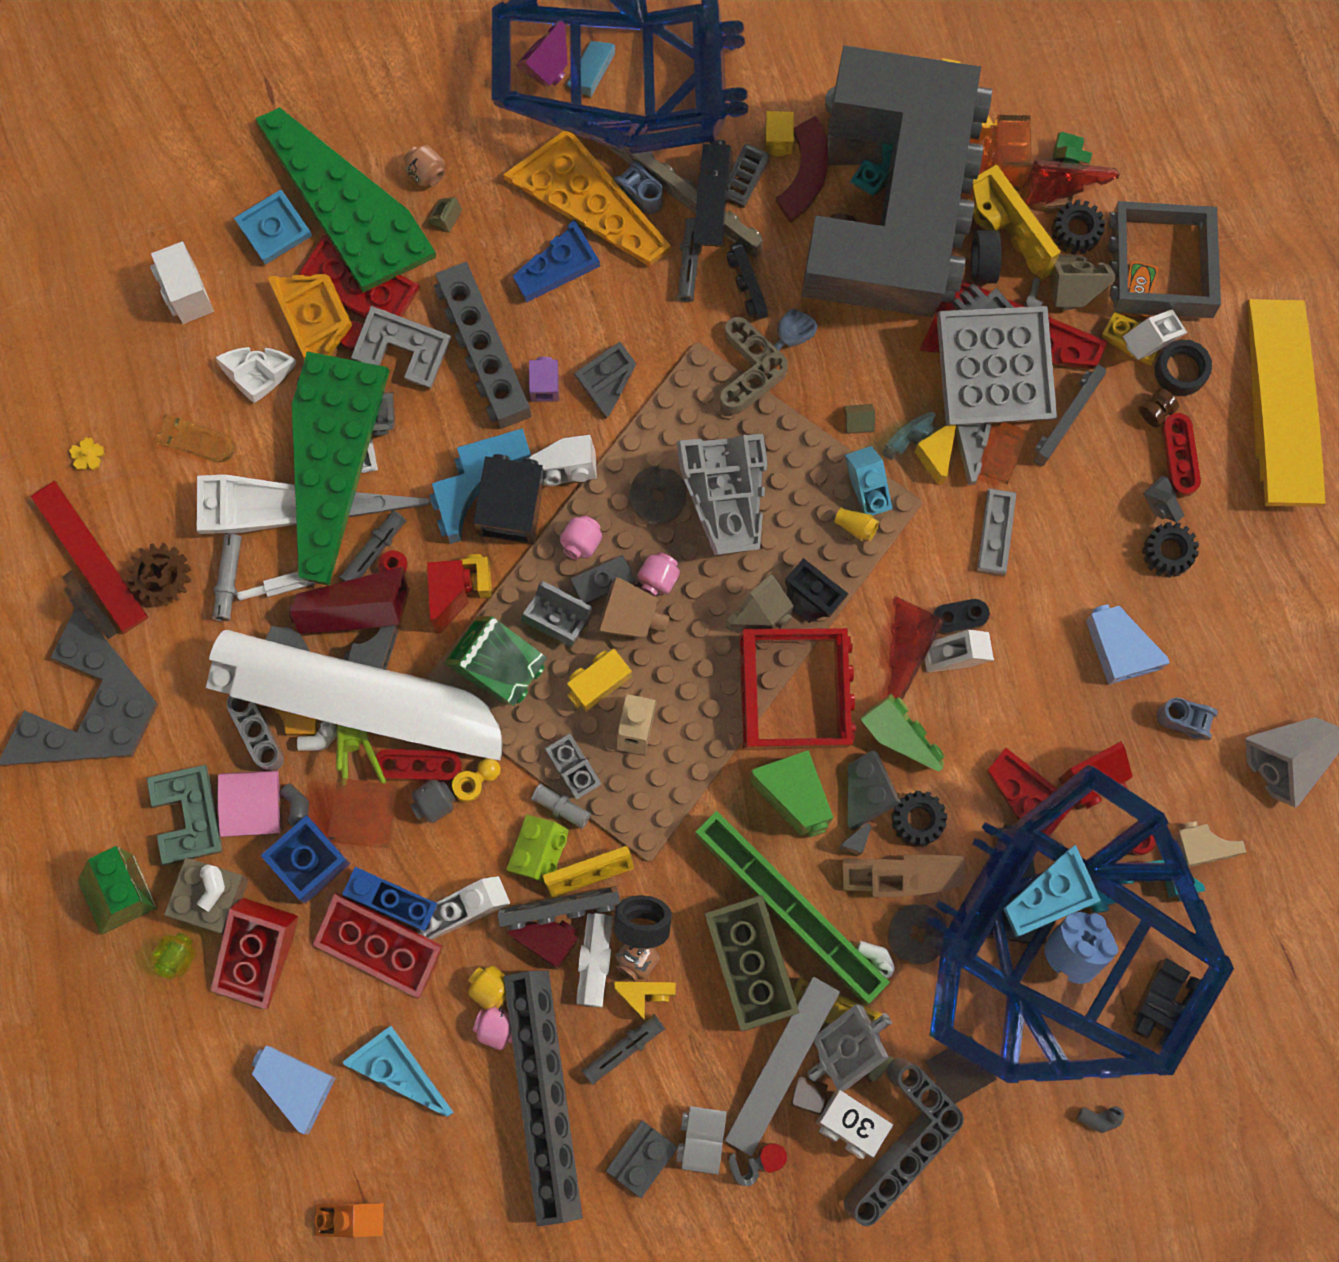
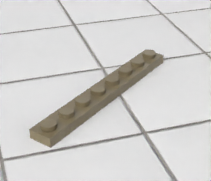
(686, 193)

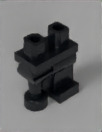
(1157, 1003)

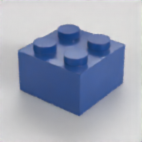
(305, 859)

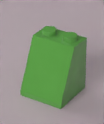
(794, 793)

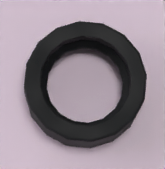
(986, 256)
(1188, 348)
(642, 935)

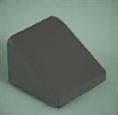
(856, 843)

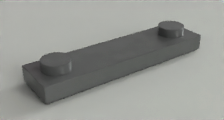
(1047, 445)

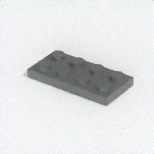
(546, 910)

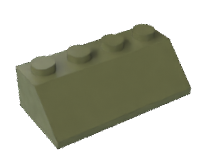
(752, 963)

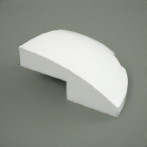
(256, 371)

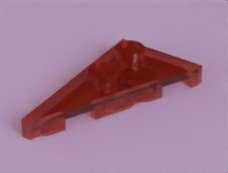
(1060, 180)
(912, 638)

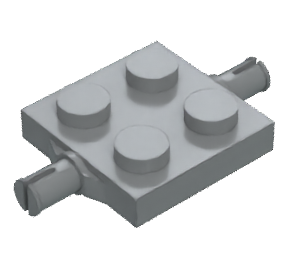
(850, 1047)

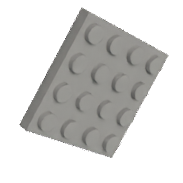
(996, 365)

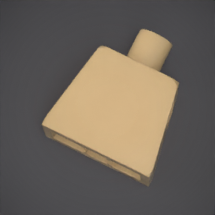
(636, 724)

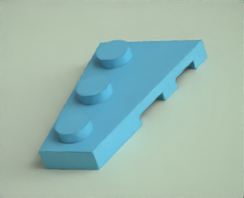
(1053, 895)

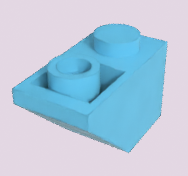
(869, 480)

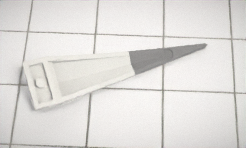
(248, 504)

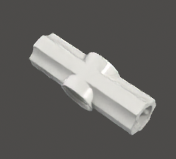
(594, 960)

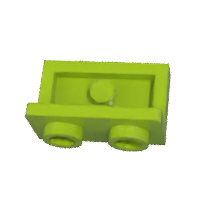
(537, 848)

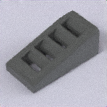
(754, 160)

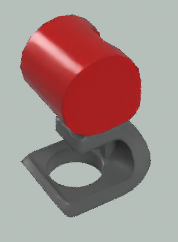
(770, 1159)

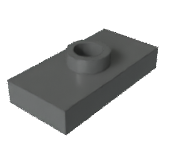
(597, 581)

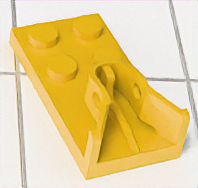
(1005, 209)

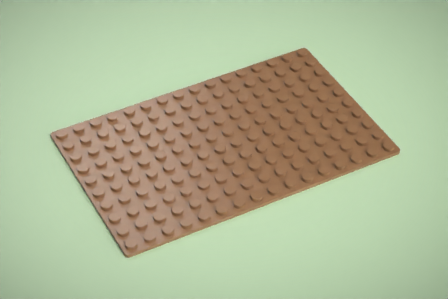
(697, 659)

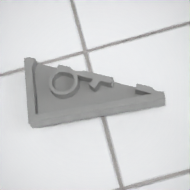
(971, 443)

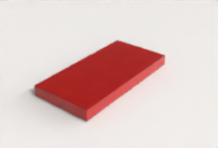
(390, 296)

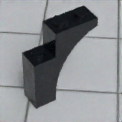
(712, 194)

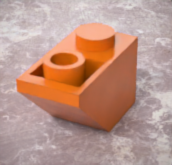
(349, 1220)

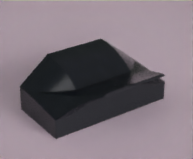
(813, 592)

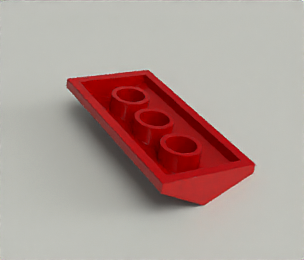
(378, 945)

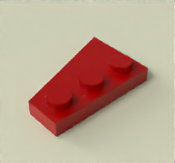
(1022, 786)

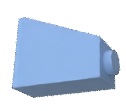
(1123, 645)
(293, 1086)

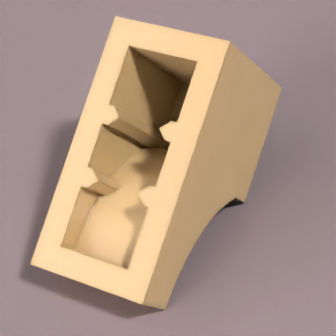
(1203, 846)

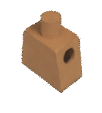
(630, 612)

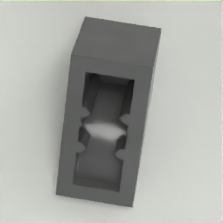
(375, 651)

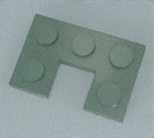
(202, 832)

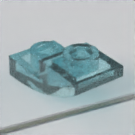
(912, 432)

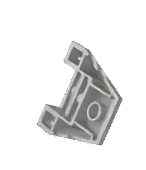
(726, 488)

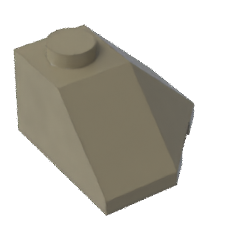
(1078, 281)
(763, 608)

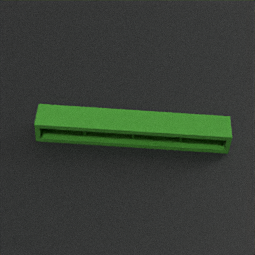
(791, 909)

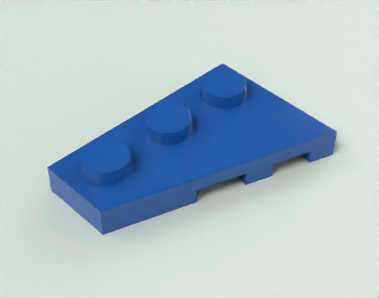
(557, 265)

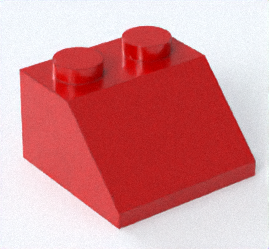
(448, 591)
(1111, 762)

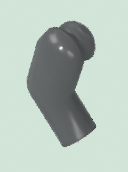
(299, 804)
(1102, 1121)

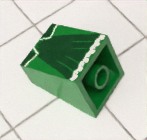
(496, 660)
(115, 889)

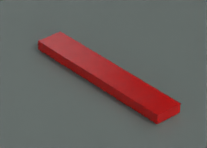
(89, 557)

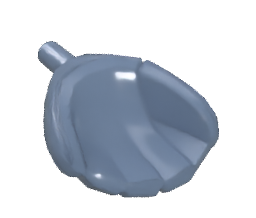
(795, 329)

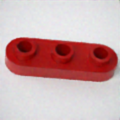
(1185, 444)
(432, 764)

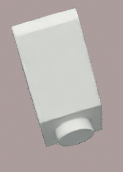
(1154, 334)
(959, 651)

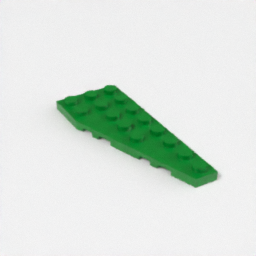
(361, 220)
(331, 435)

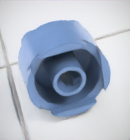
(1080, 947)

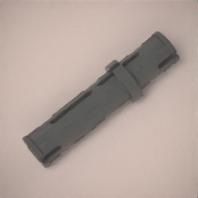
(686, 289)
(376, 544)
(595, 1072)

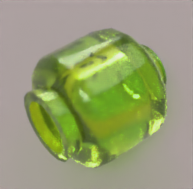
(173, 956)

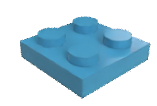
(273, 227)

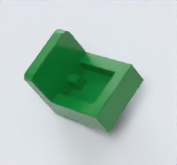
(1069, 149)

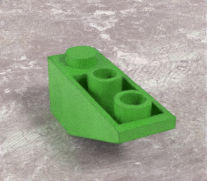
(897, 731)

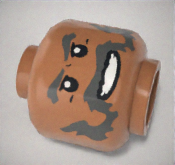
(636, 962)

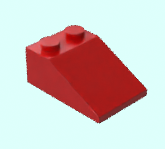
(253, 952)

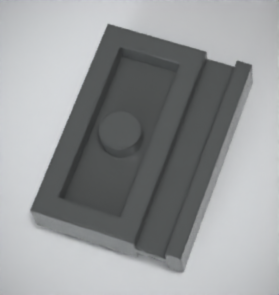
(641, 1159)

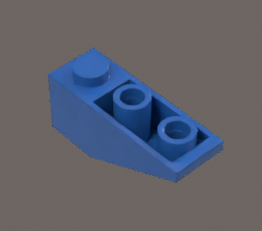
(389, 899)

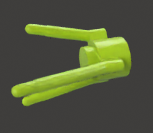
(348, 741)

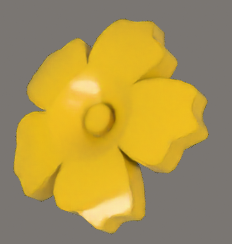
(87, 454)

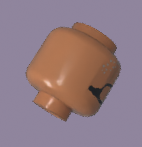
(424, 166)

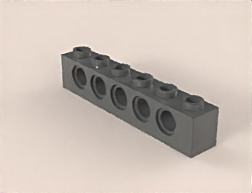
(460, 281)

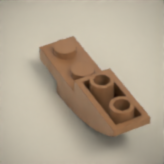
(904, 877)

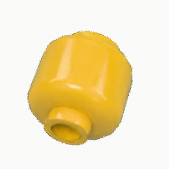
(488, 987)

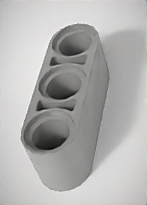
(264, 742)

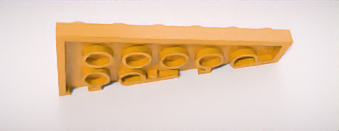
(578, 187)

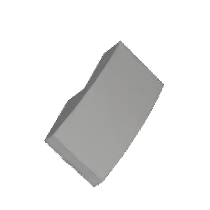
(572, 766)

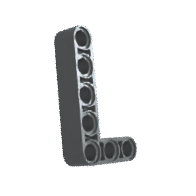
(906, 1145)

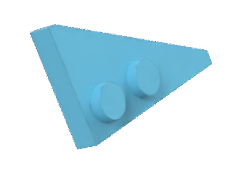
(393, 1065)

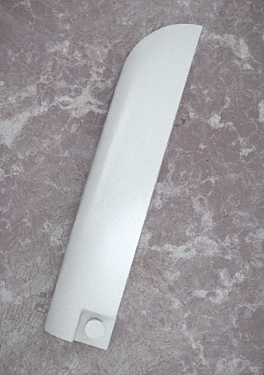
(353, 695)

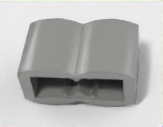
(703, 1140)

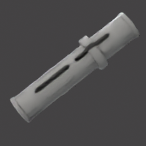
(225, 586)

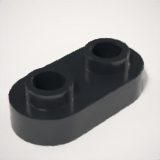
(962, 617)

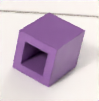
(544, 380)

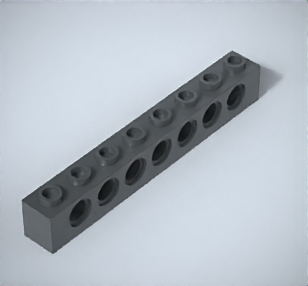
(543, 1098)

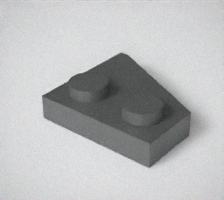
(606, 377)
(868, 790)

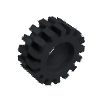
(1085, 214)
(1182, 538)
(936, 814)

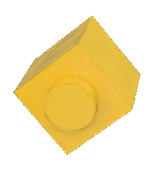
(779, 133)

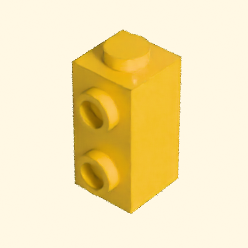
(598, 680)

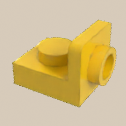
(482, 579)

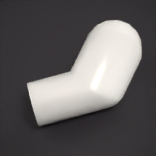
(213, 885)
(879, 957)

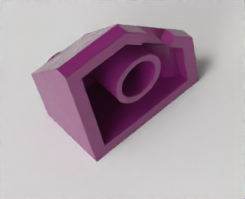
(547, 57)

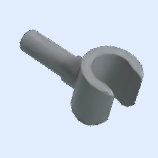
(1031, 300)

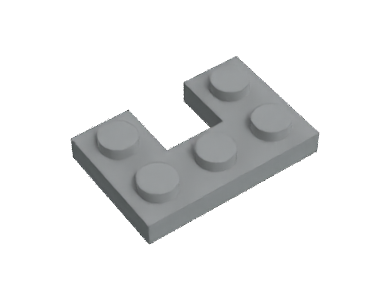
(424, 342)

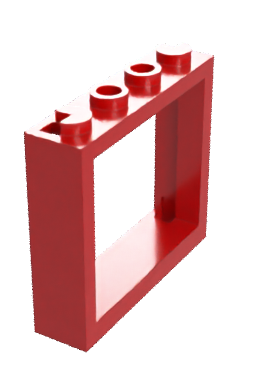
(843, 676)

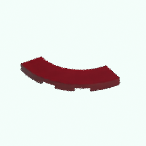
(812, 170)

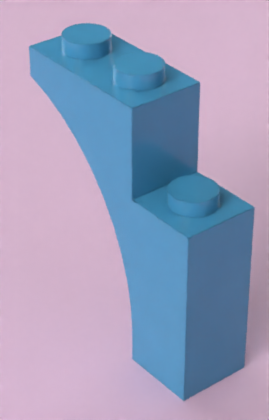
(457, 493)

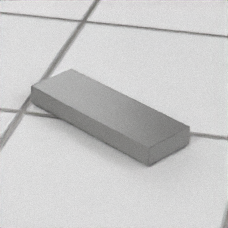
(996, 532)

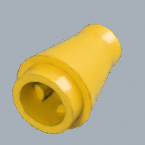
(859, 524)

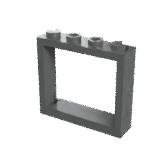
(1151, 303)

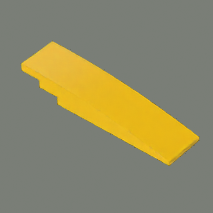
(1285, 404)

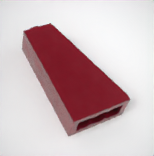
(352, 604)

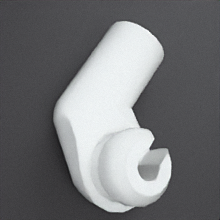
(320, 740)

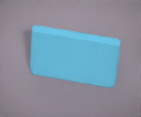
(594, 64)

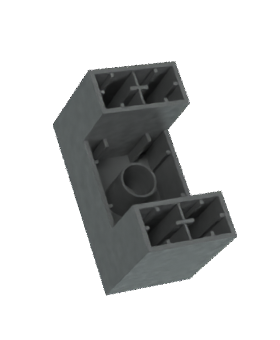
(929, 117)

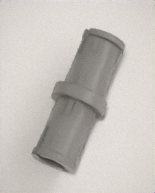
(561, 806)

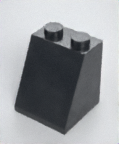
(509, 499)

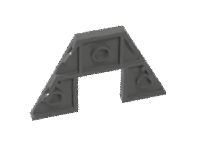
(113, 719)

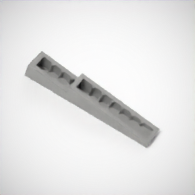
(782, 1066)

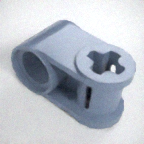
(639, 183)
(1193, 718)

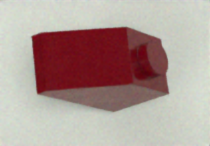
(548, 941)

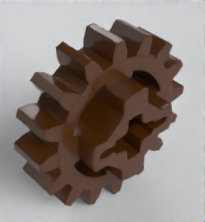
(169, 567)

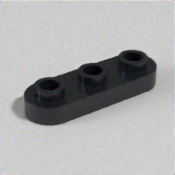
(746, 281)

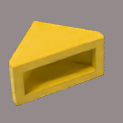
(936, 452)

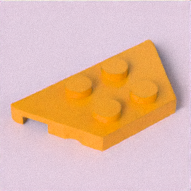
(312, 311)

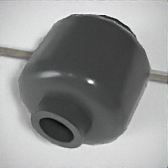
(432, 801)

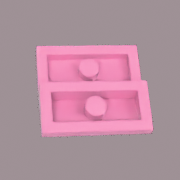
(249, 803)

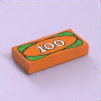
(1141, 280)

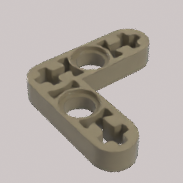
(759, 369)

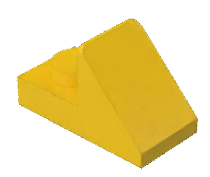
(635, 993)

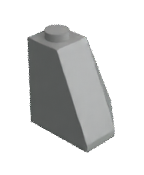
(1293, 757)

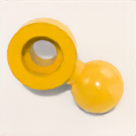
(487, 770)

